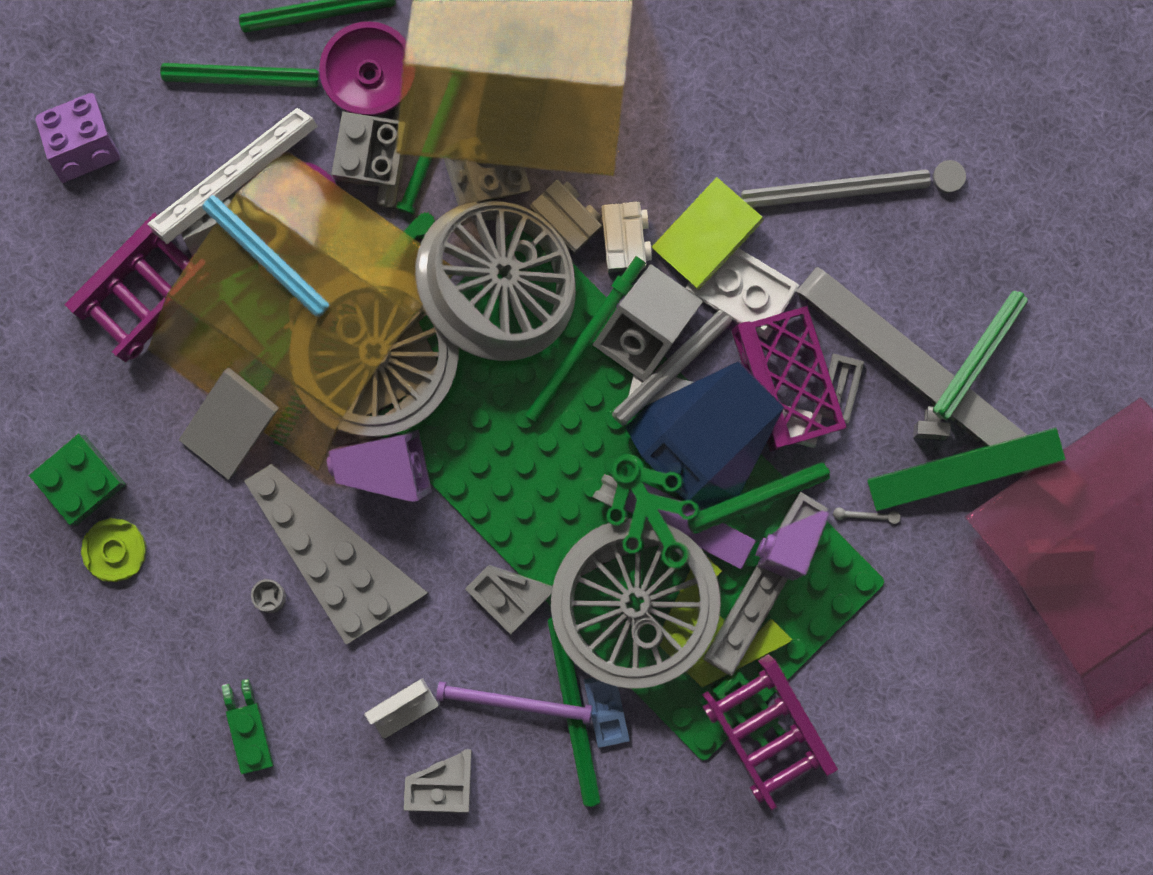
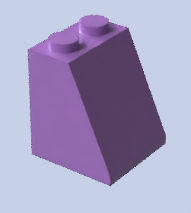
(383, 465)

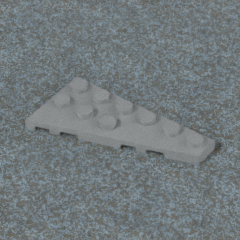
(341, 568)

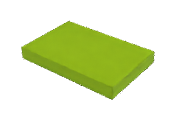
(707, 233)

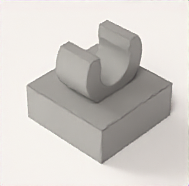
(931, 427)

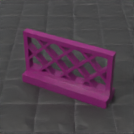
(753, 359)

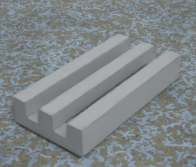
(847, 361)

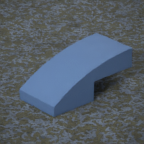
(607, 712)

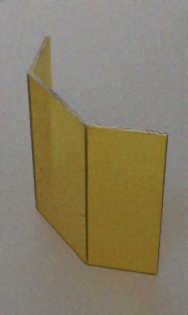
(515, 82)
(243, 319)

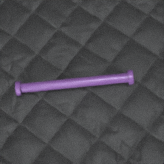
(512, 702)

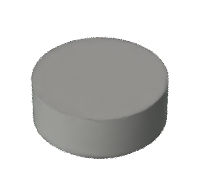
(949, 176)

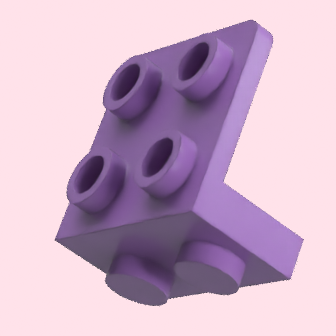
(76, 138)

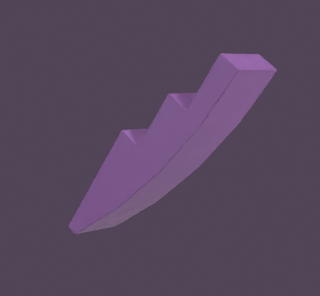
(719, 540)

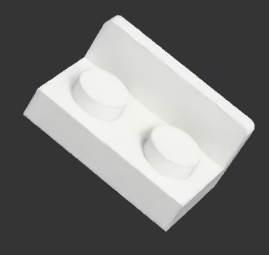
(402, 708)

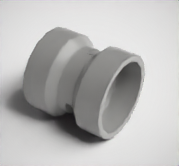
(264, 592)

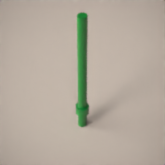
(621, 287)

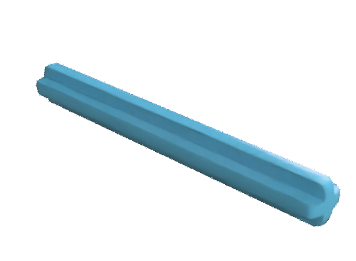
(265, 256)

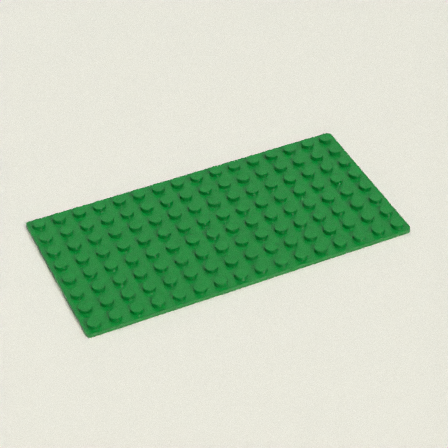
(535, 485)

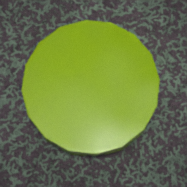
(122, 544)

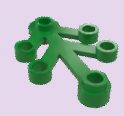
(647, 507)

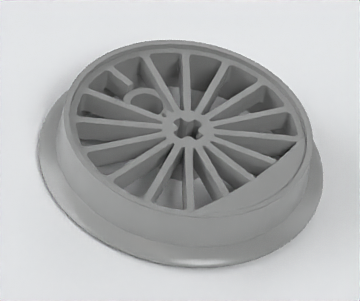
(458, 317)
(420, 401)
(604, 546)

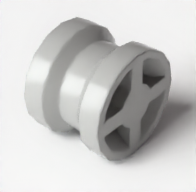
(607, 491)

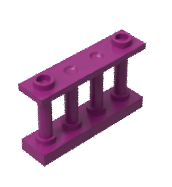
(109, 280)
(800, 731)

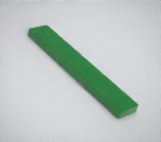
(966, 469)

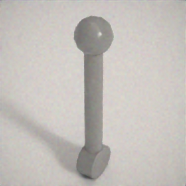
(893, 517)

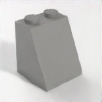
(647, 322)

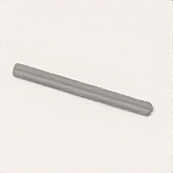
(837, 188)

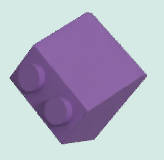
(791, 547)

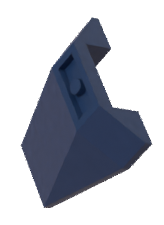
(708, 433)

